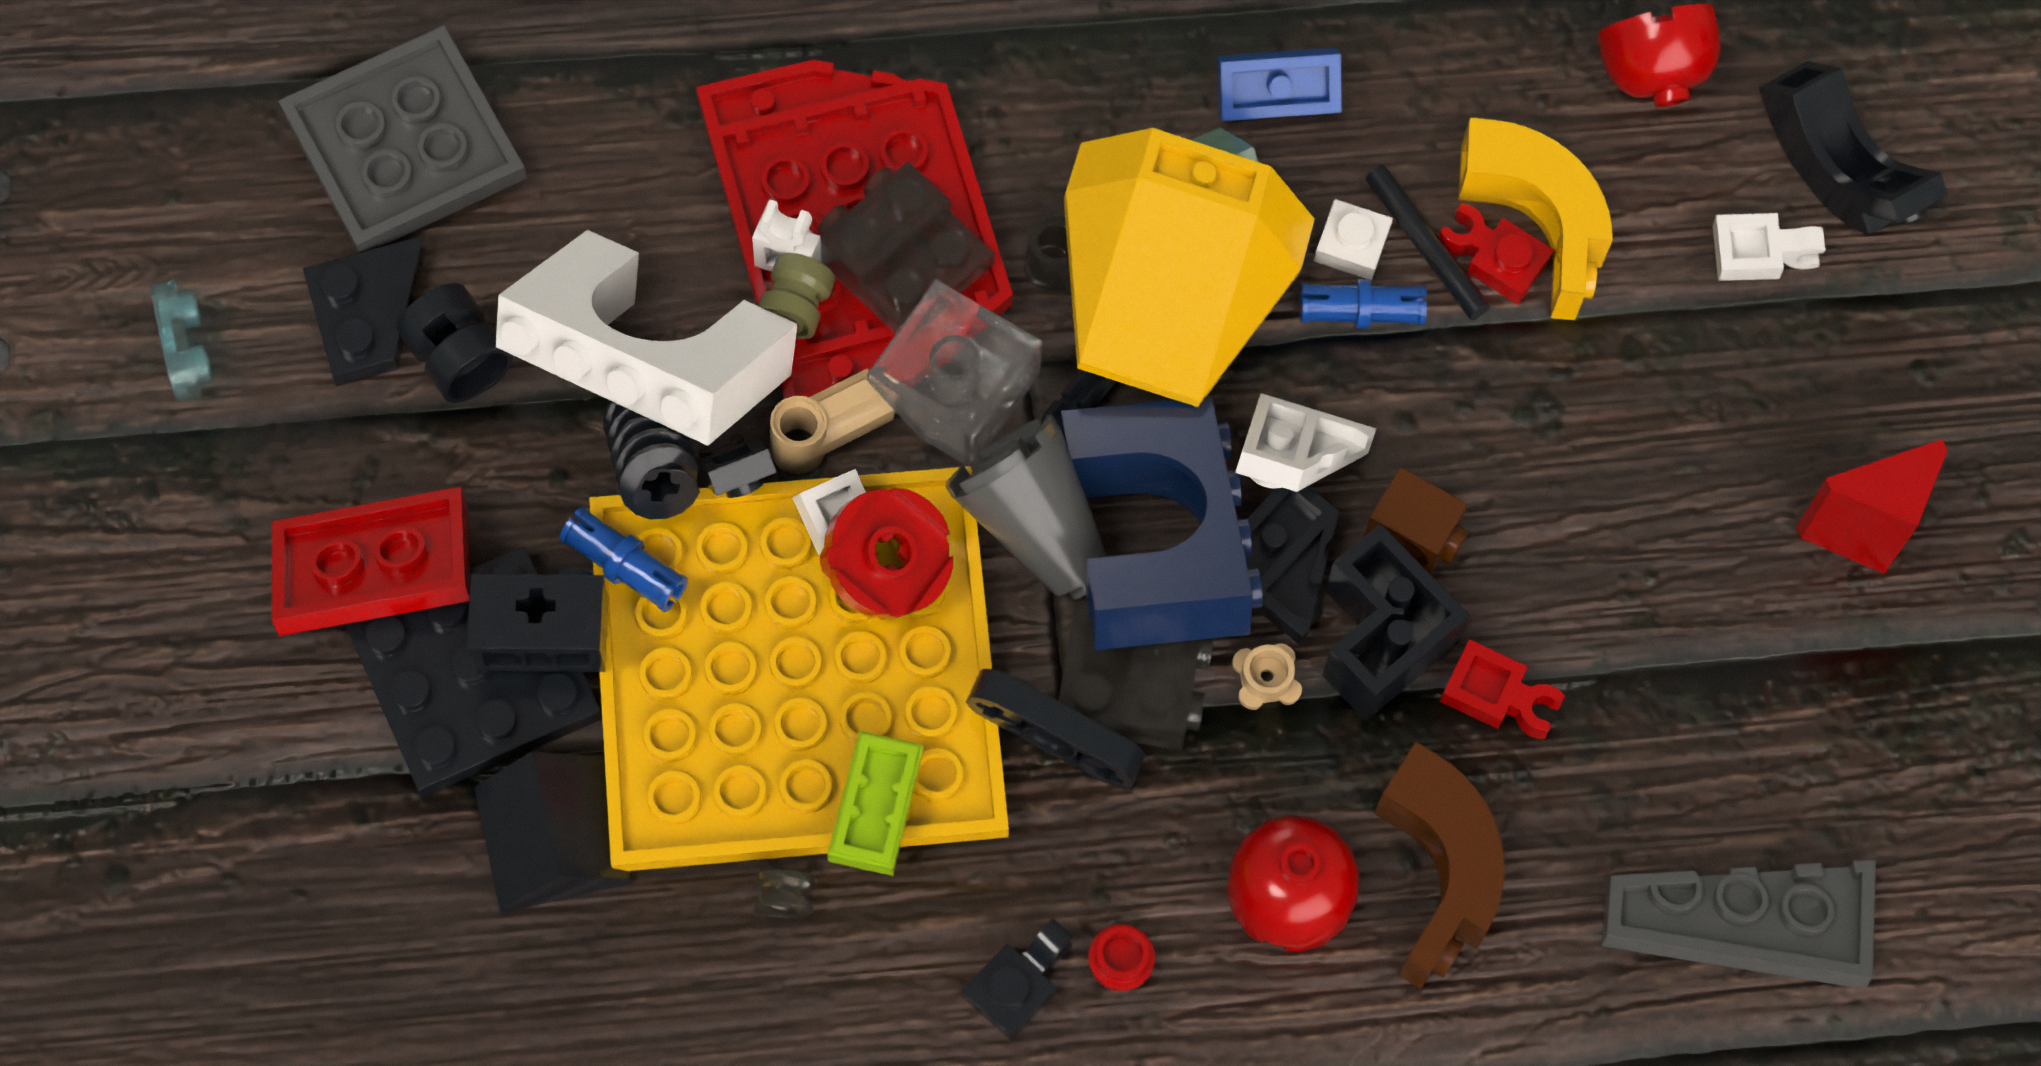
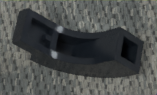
(1838, 157)

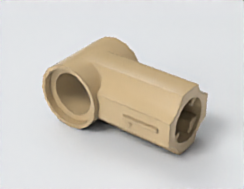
(830, 417)

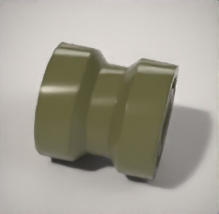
(797, 291)

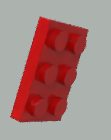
(370, 561)

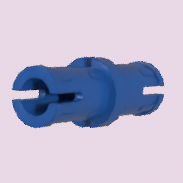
(1362, 304)
(623, 559)

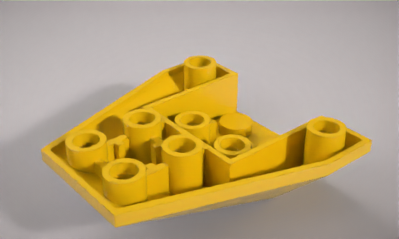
(1175, 258)

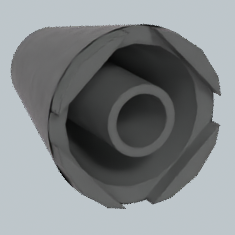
(1033, 504)

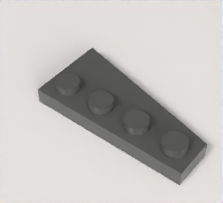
(1774, 922)

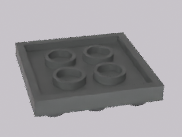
(402, 140)

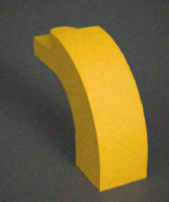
(1553, 188)

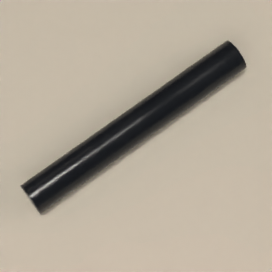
(1427, 242)

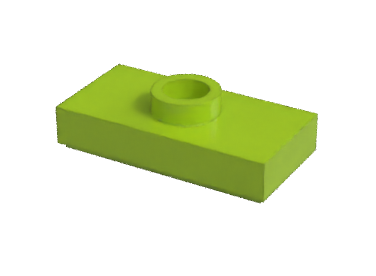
(875, 803)

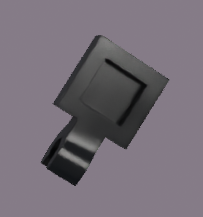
(1015, 986)

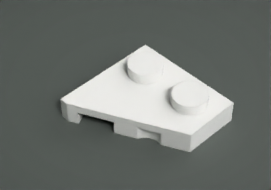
(1299, 445)

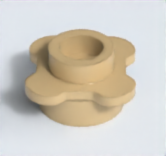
(1277, 660)

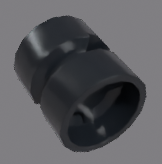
(450, 336)

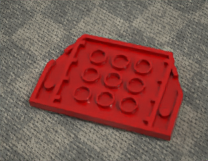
(813, 145)

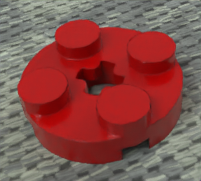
(852, 561)

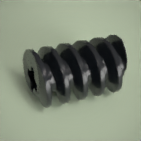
(650, 464)

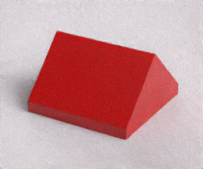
(1874, 507)

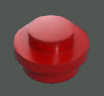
(1121, 957)

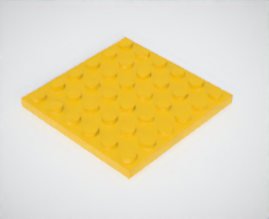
(751, 691)

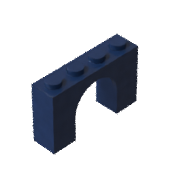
(1185, 590)

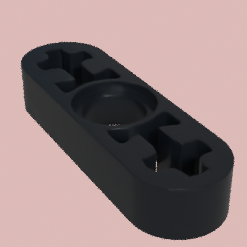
(1055, 728)

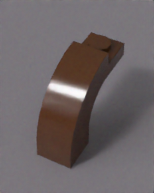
(1461, 836)

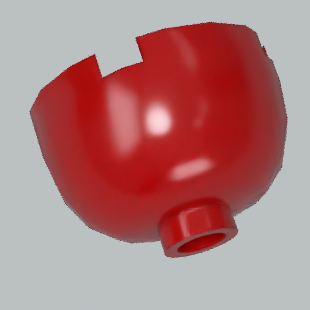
(1662, 53)
(1293, 883)

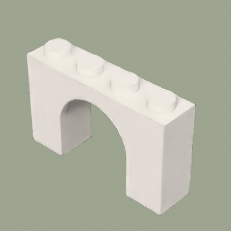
(691, 384)

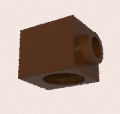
(1421, 519)

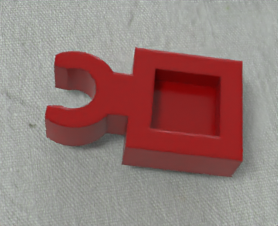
(1502, 257)
(1490, 686)

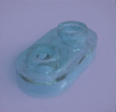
(185, 363)

